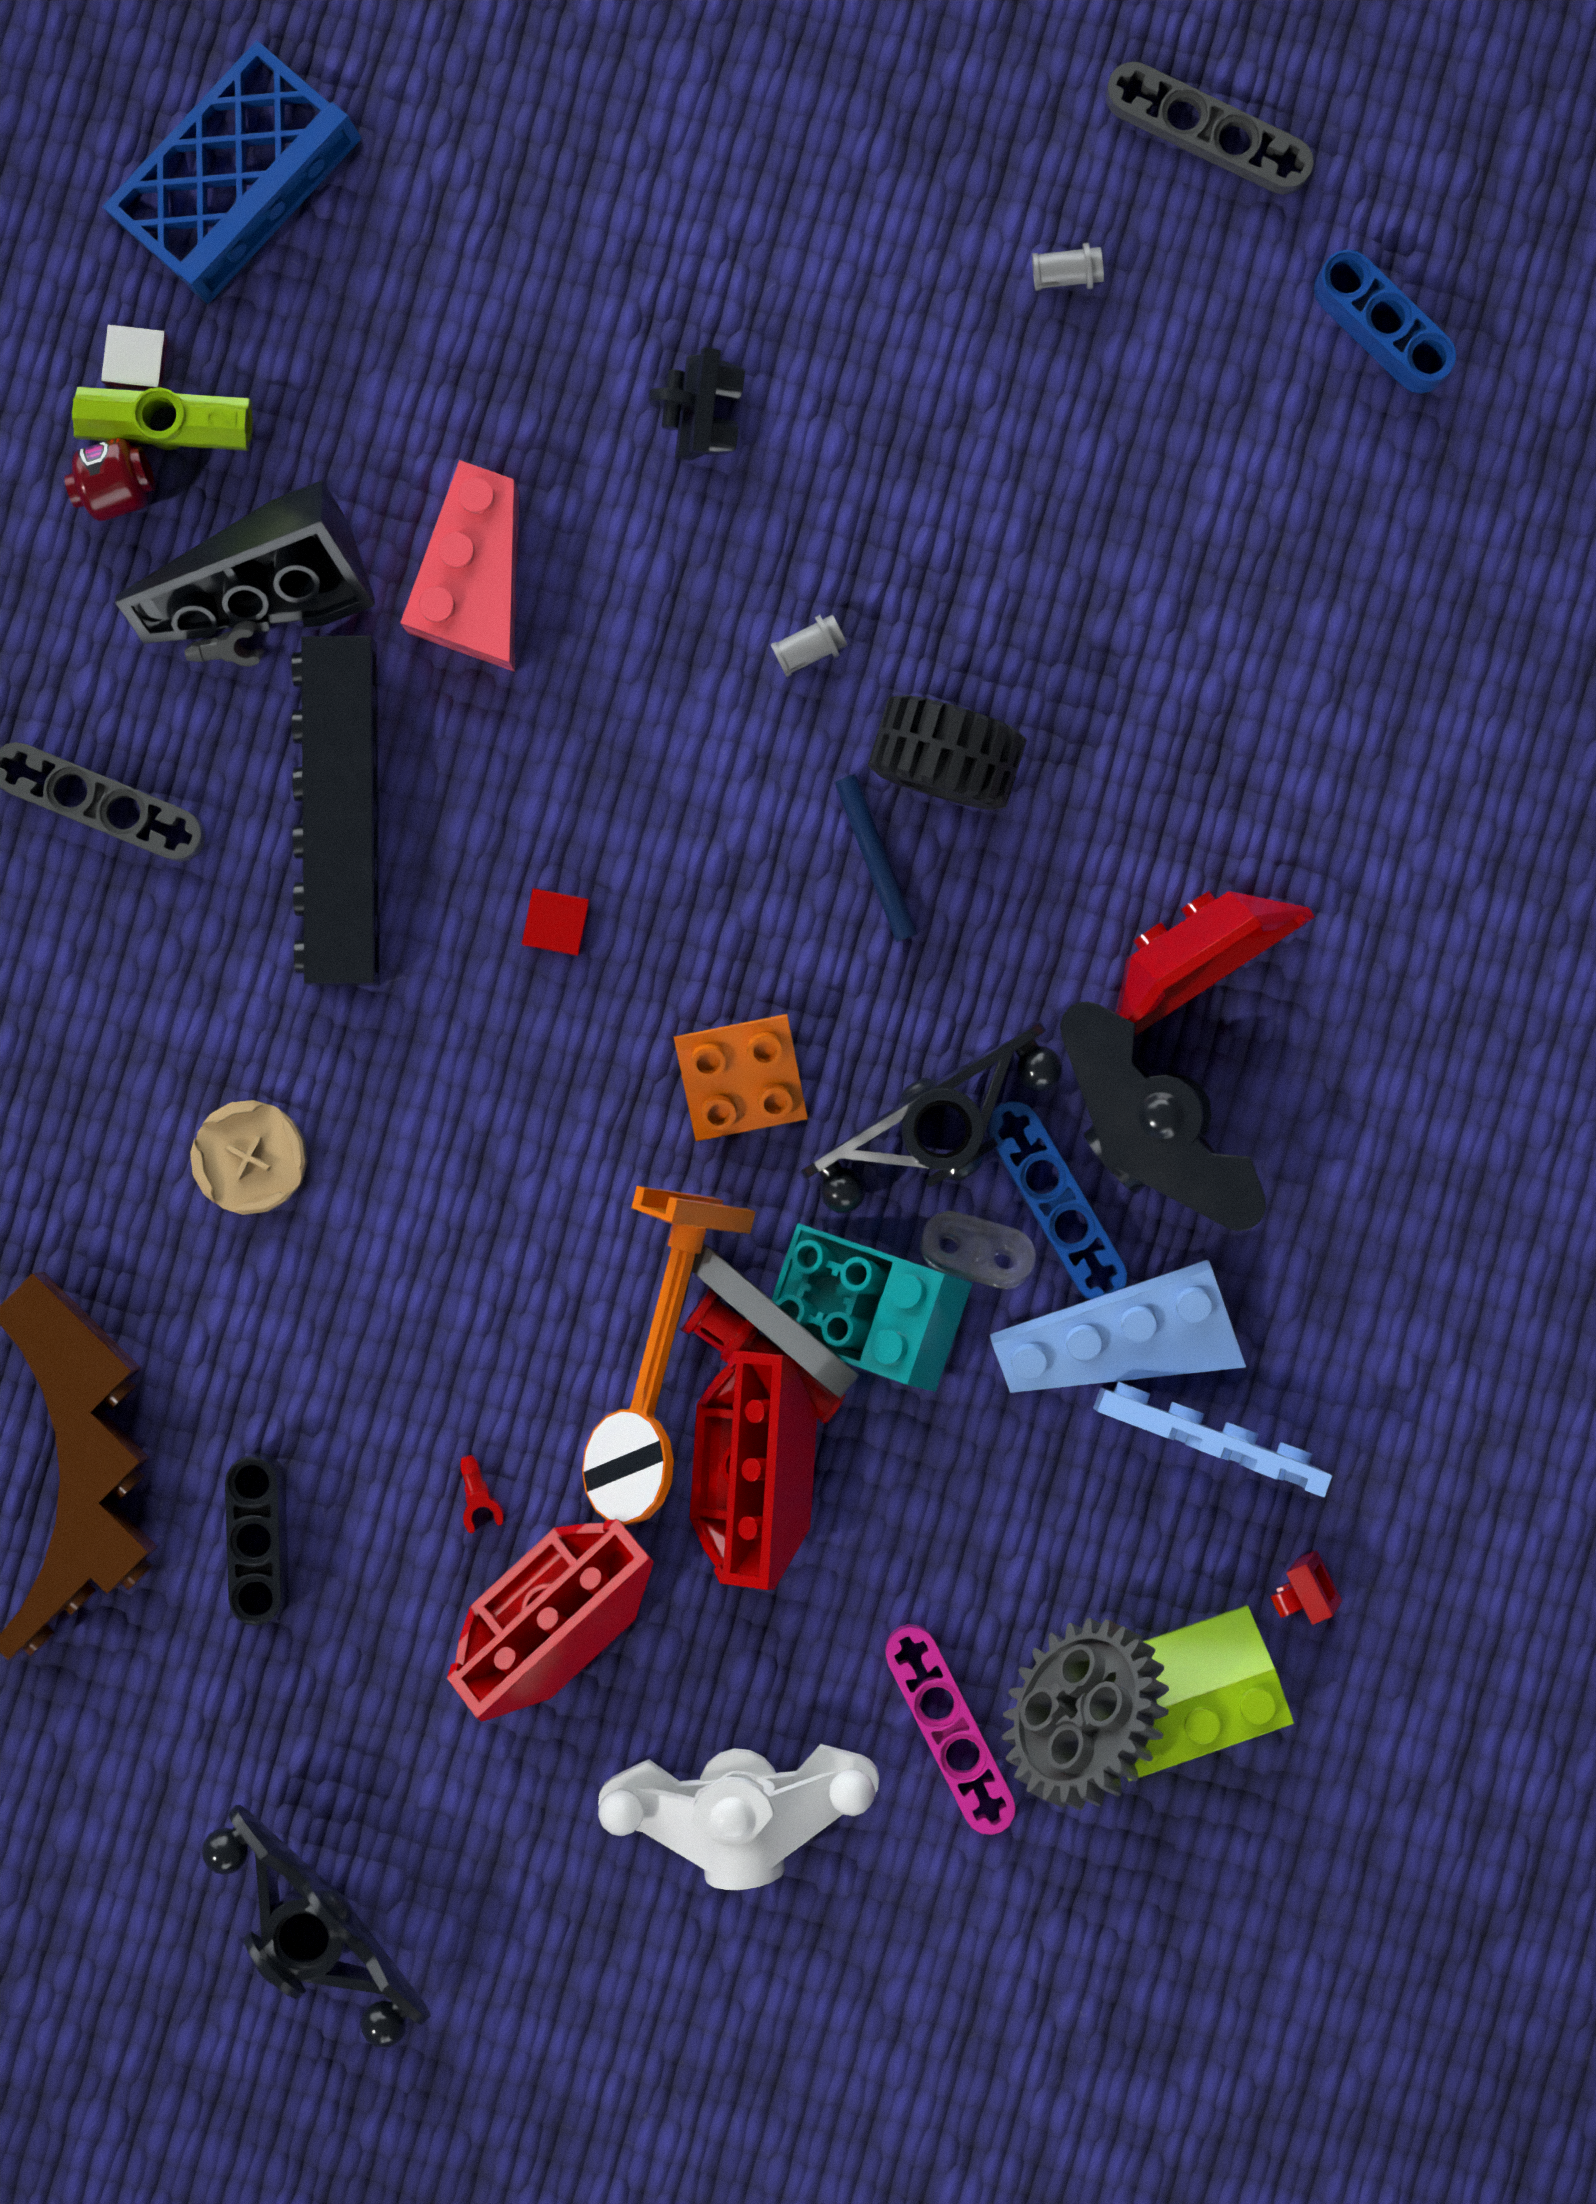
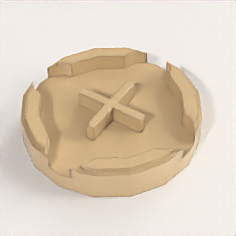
(249, 1157)

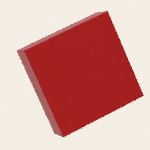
(555, 922)

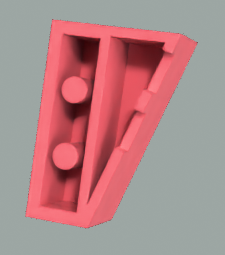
(469, 570)

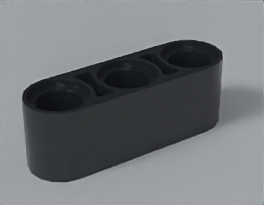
(242, 1563)

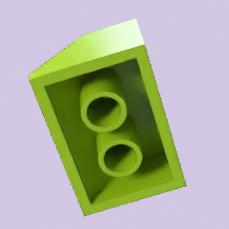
(1218, 1689)

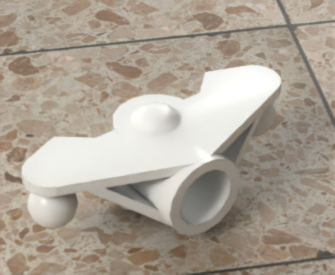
(741, 1811)

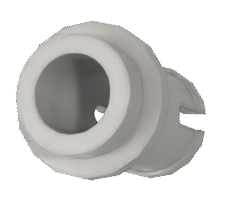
(1068, 268)
(809, 645)

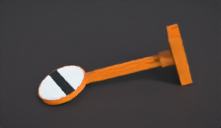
(629, 1452)

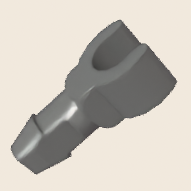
(226, 647)

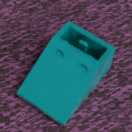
(872, 1306)

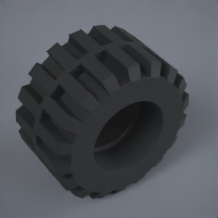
(947, 752)

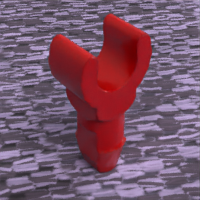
(477, 1494)

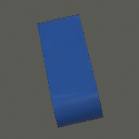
(1379, 293)

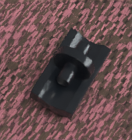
(690, 404)

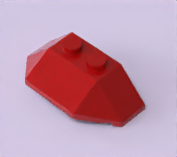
(1200, 951)
(753, 1468)
(549, 1617)

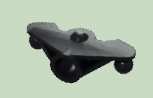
(1037, 1070)
(1155, 1125)
(285, 1962)

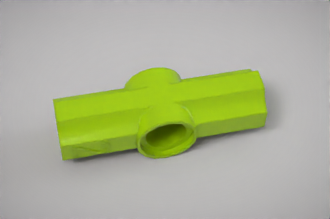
(127, 414)

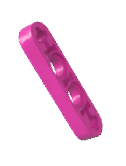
(946, 1730)

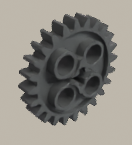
(1085, 1714)

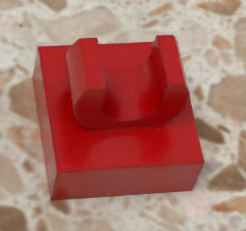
(1309, 1589)

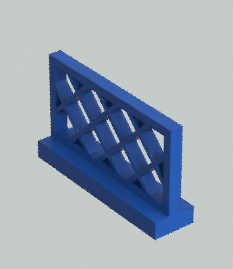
(273, 192)

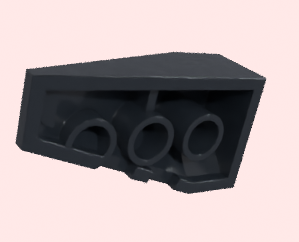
(268, 568)

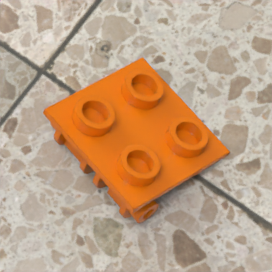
(740, 1077)

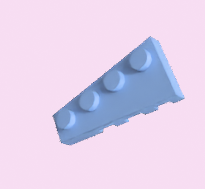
(1130, 1334)
(1233, 1443)

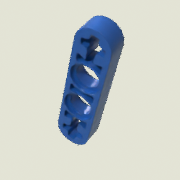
(1062, 1198)

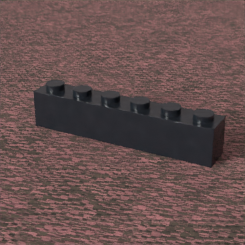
(338, 811)

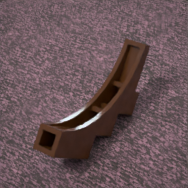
(92, 1536)

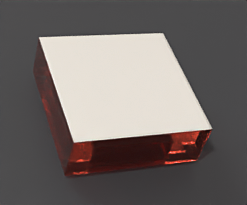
(134, 357)

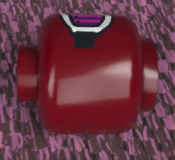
(110, 479)

